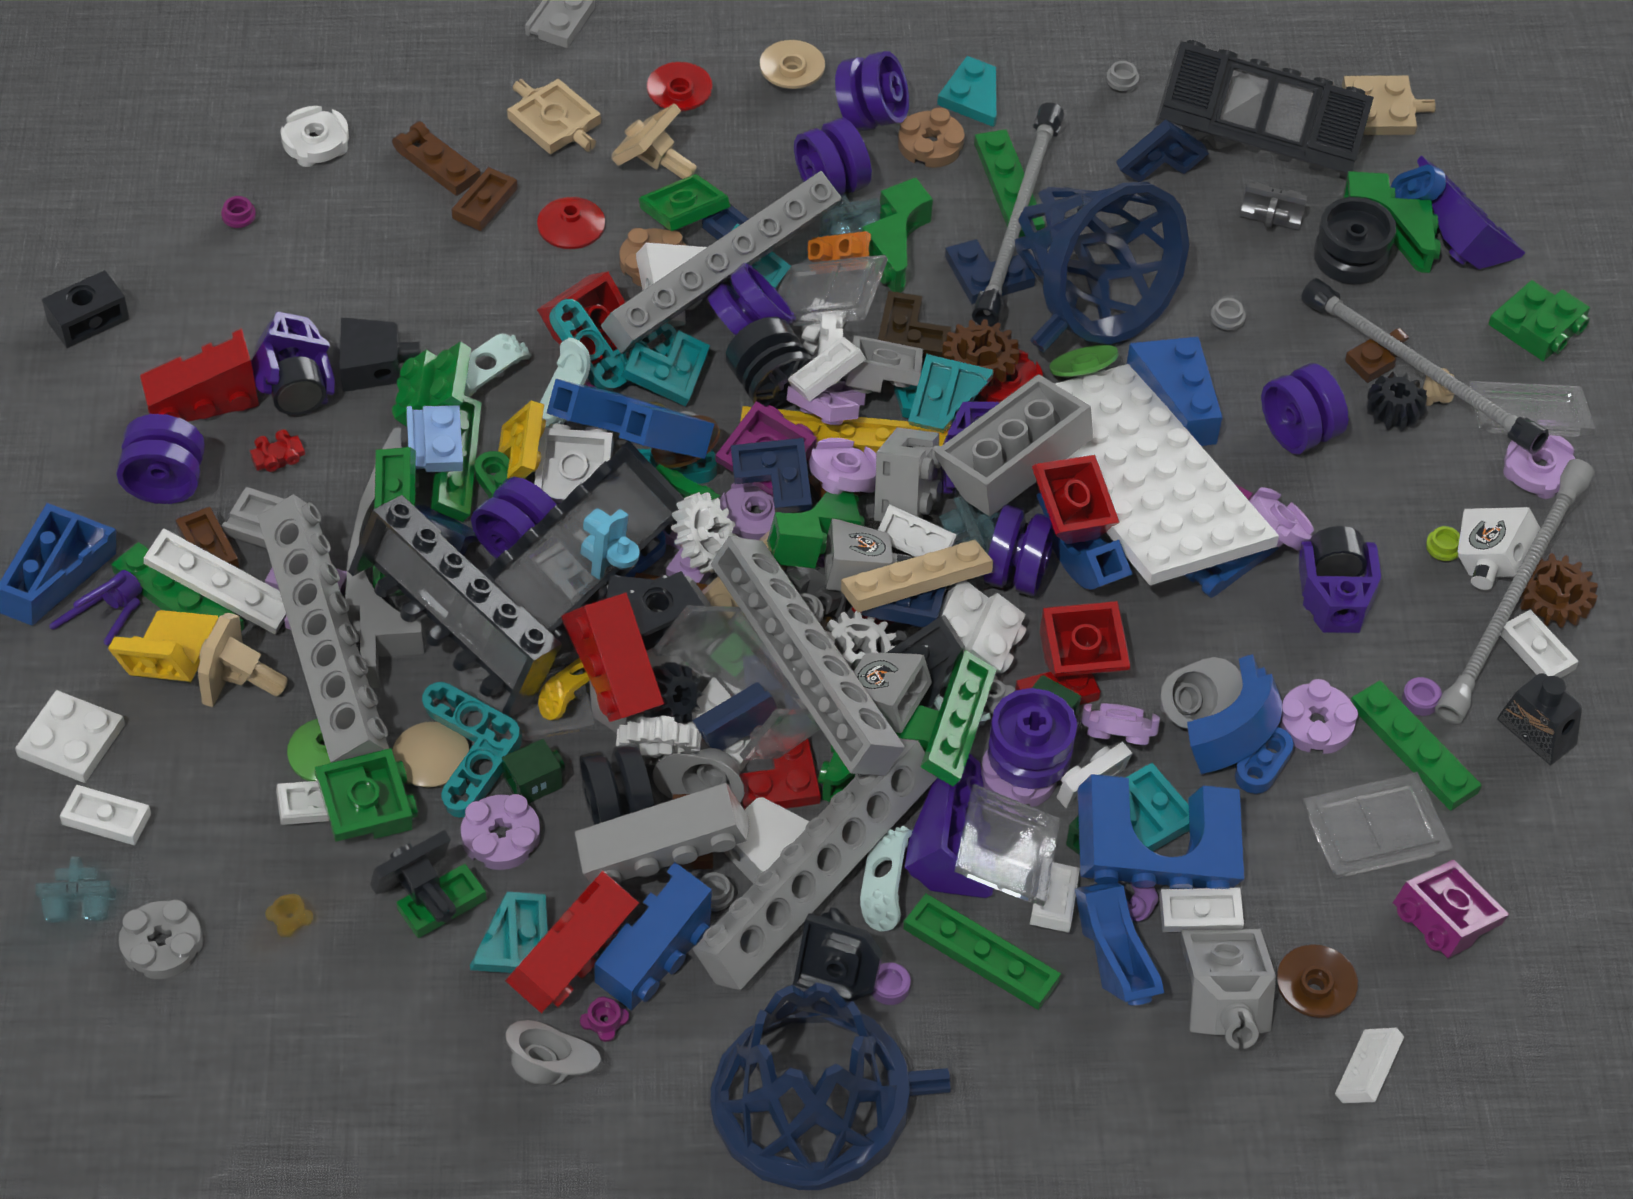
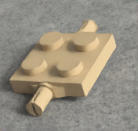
(1392, 105)
(554, 116)

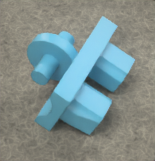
(608, 542)

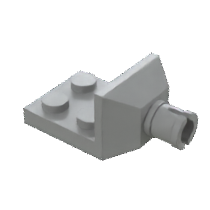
(1229, 983)

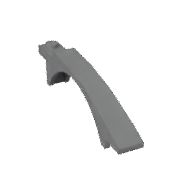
(375, 621)

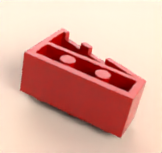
(205, 384)
(614, 656)
(571, 943)

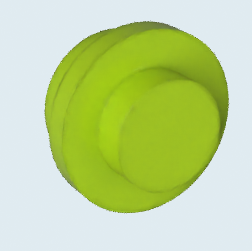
(1443, 543)

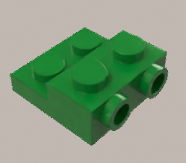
(1540, 319)
(432, 380)
(366, 796)

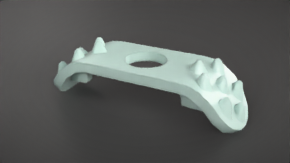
(504, 350)
(572, 367)
(880, 894)

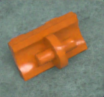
(839, 246)

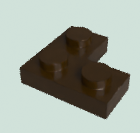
(902, 326)

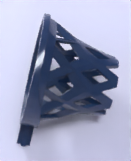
(1064, 237)
(891, 1100)

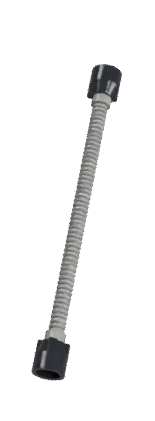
(989, 302)
(1522, 431)

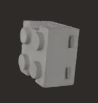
(907, 473)

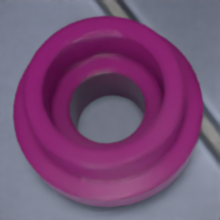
(238, 212)

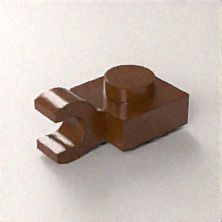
(1372, 359)

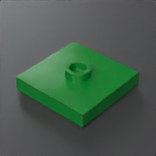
(684, 202)

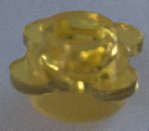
(288, 905)

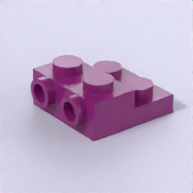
(764, 425)
(1448, 908)

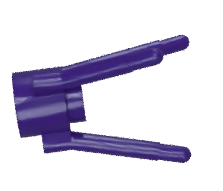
(116, 592)

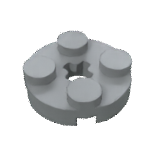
(154, 919)

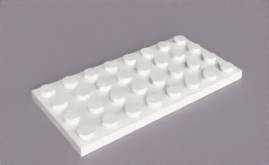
(1165, 488)

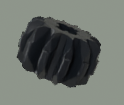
(1396, 401)
(677, 691)

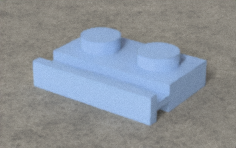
(436, 438)

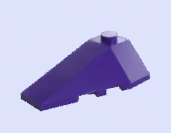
(1469, 229)
(938, 835)

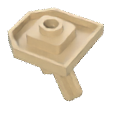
(653, 144)
(228, 659)

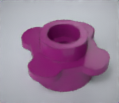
(601, 1008)

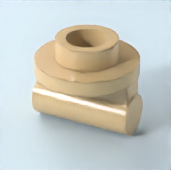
(1436, 392)

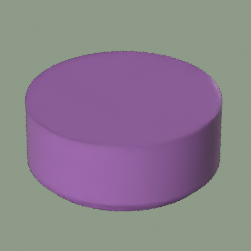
(1421, 696)
(892, 984)

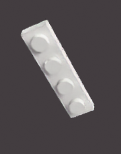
(217, 580)

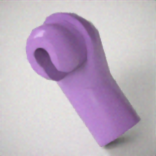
(1142, 903)

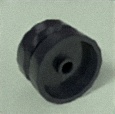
(1354, 240)
(618, 790)

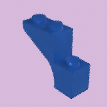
(1120, 954)

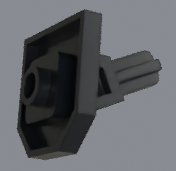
(415, 873)
(837, 956)

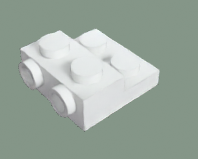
(570, 458)
(983, 623)

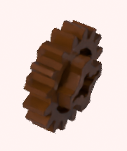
(984, 348)
(1560, 591)

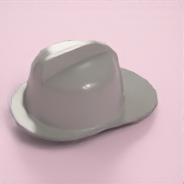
(1200, 690)
(698, 772)
(547, 1055)

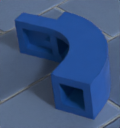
(1091, 561)
(1242, 726)

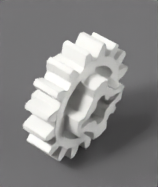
(701, 529)
(866, 638)
(659, 738)

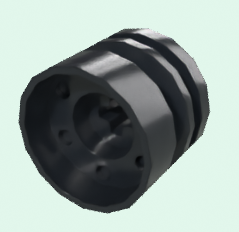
(764, 359)

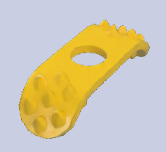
(560, 691)

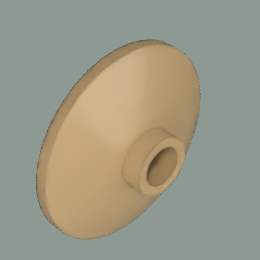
(792, 64)

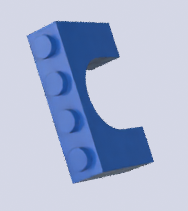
(631, 417)
(1115, 854)

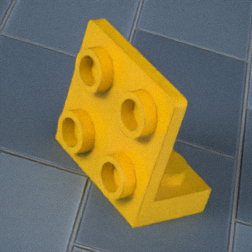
(168, 647)

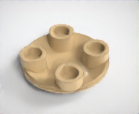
(430, 753)

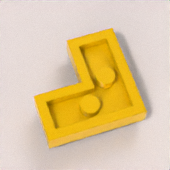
(521, 440)

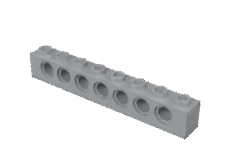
(718, 261)
(322, 630)
(807, 657)
(810, 869)

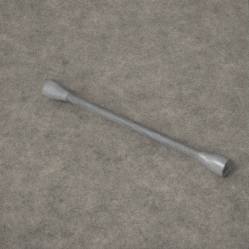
(1457, 698)

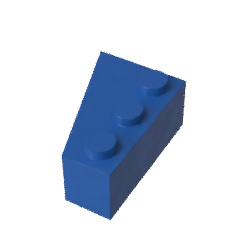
(1182, 382)
(53, 562)
(657, 940)

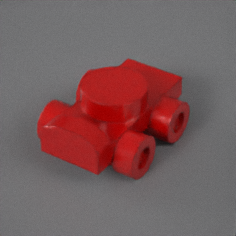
(277, 454)

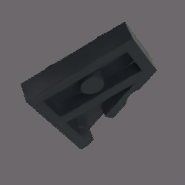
(941, 652)

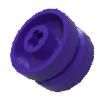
(872, 91)
(837, 153)
(748, 300)
(1304, 408)
(160, 459)
(509, 514)
(1025, 552)
(1031, 738)

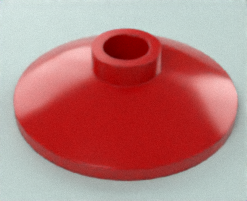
(679, 84)
(571, 223)

